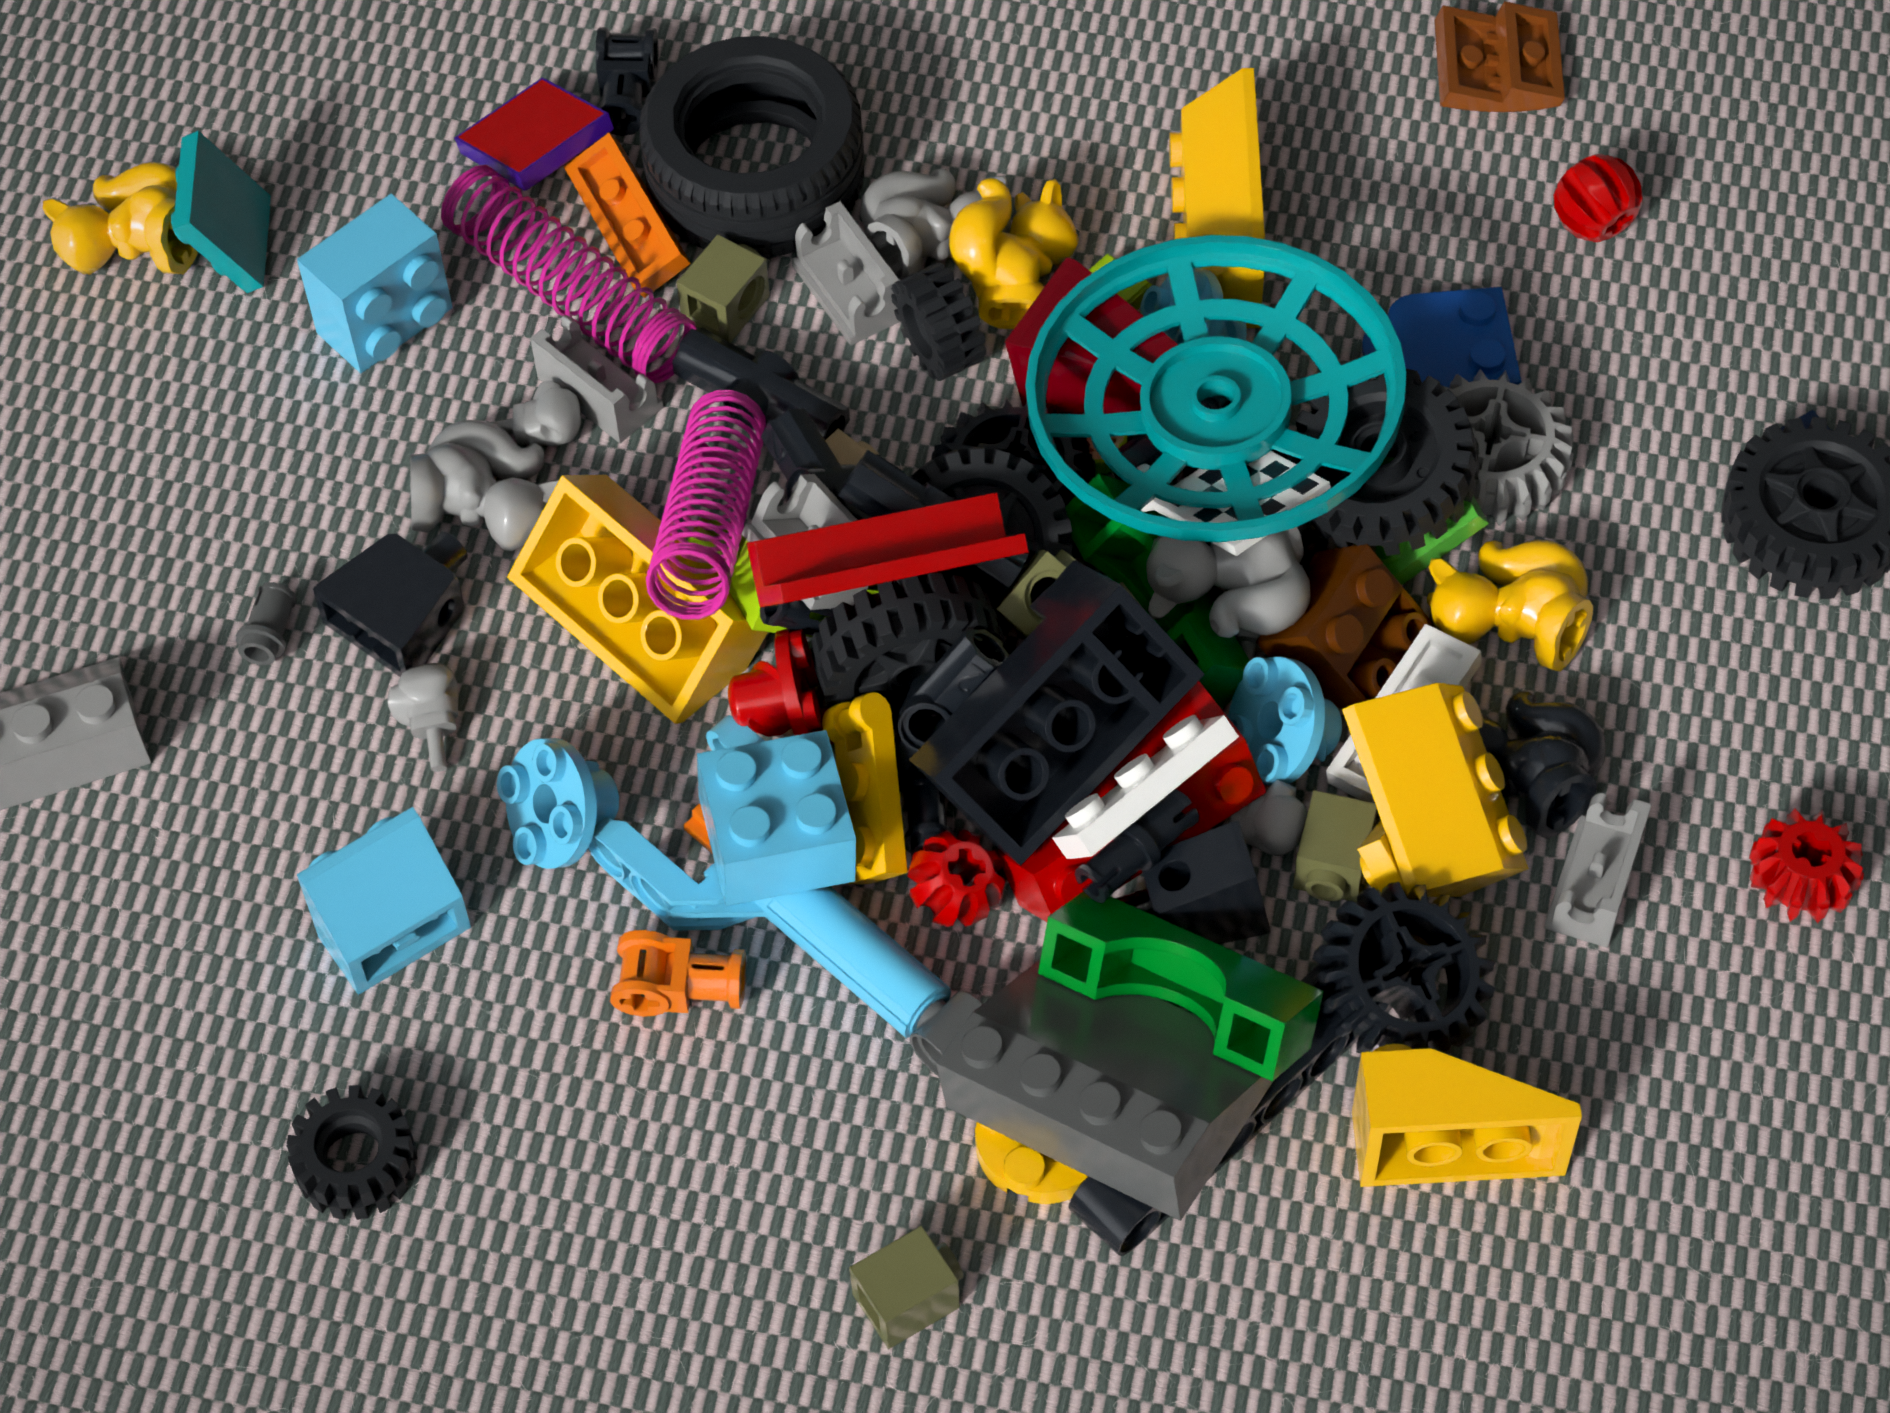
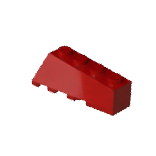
(1216, 791)

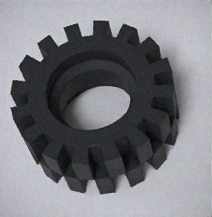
(938, 321)
(346, 1117)

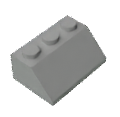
(68, 733)

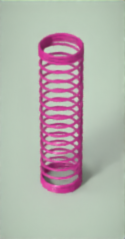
(491, 215)
(723, 459)

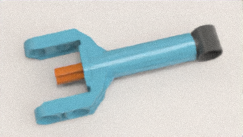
(815, 919)

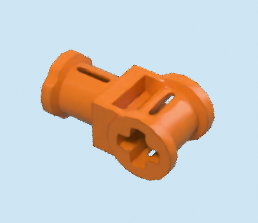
(673, 975)

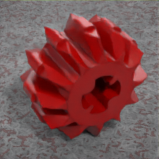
(1806, 865)

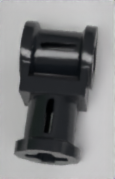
(625, 74)

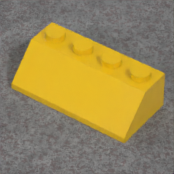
(1221, 175)
(590, 574)

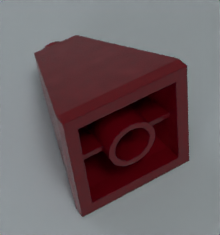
(1074, 362)

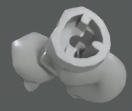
(908, 217)
(460, 481)
(1262, 584)

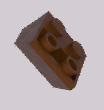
(1353, 626)

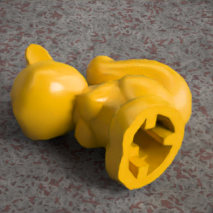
(138, 222)
(1009, 265)
(1538, 601)

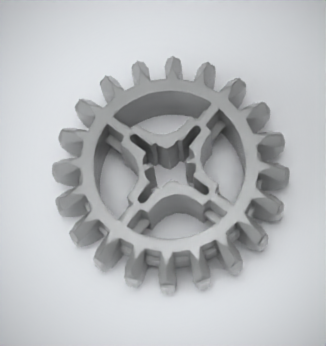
(1528, 449)

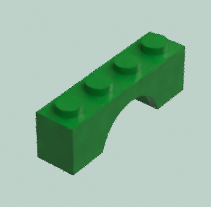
(1122, 556)
(1115, 949)

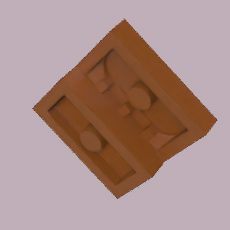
(1499, 60)

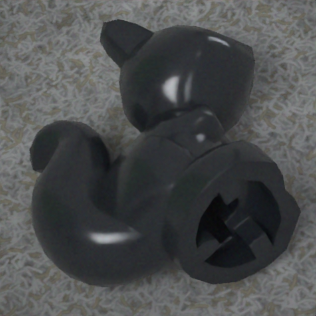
(1550, 762)

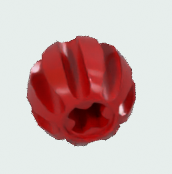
(1598, 197)
(945, 891)

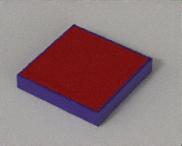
(534, 133)

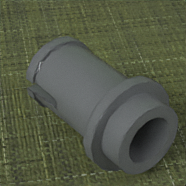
(263, 635)

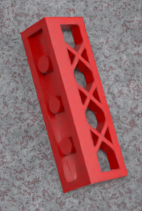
(881, 549)

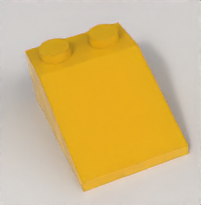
(1452, 1121)

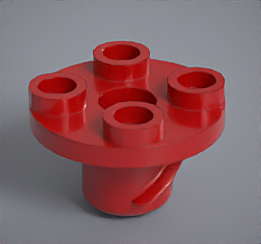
(782, 695)

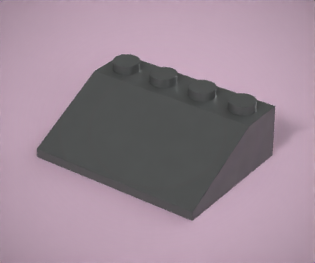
(1102, 1086)

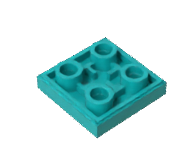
(221, 212)

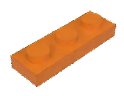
(626, 214)

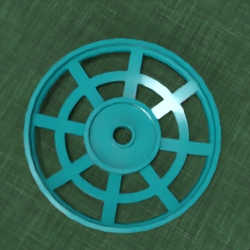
(1216, 367)

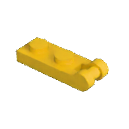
(870, 784)

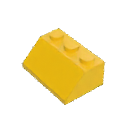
(1437, 789)

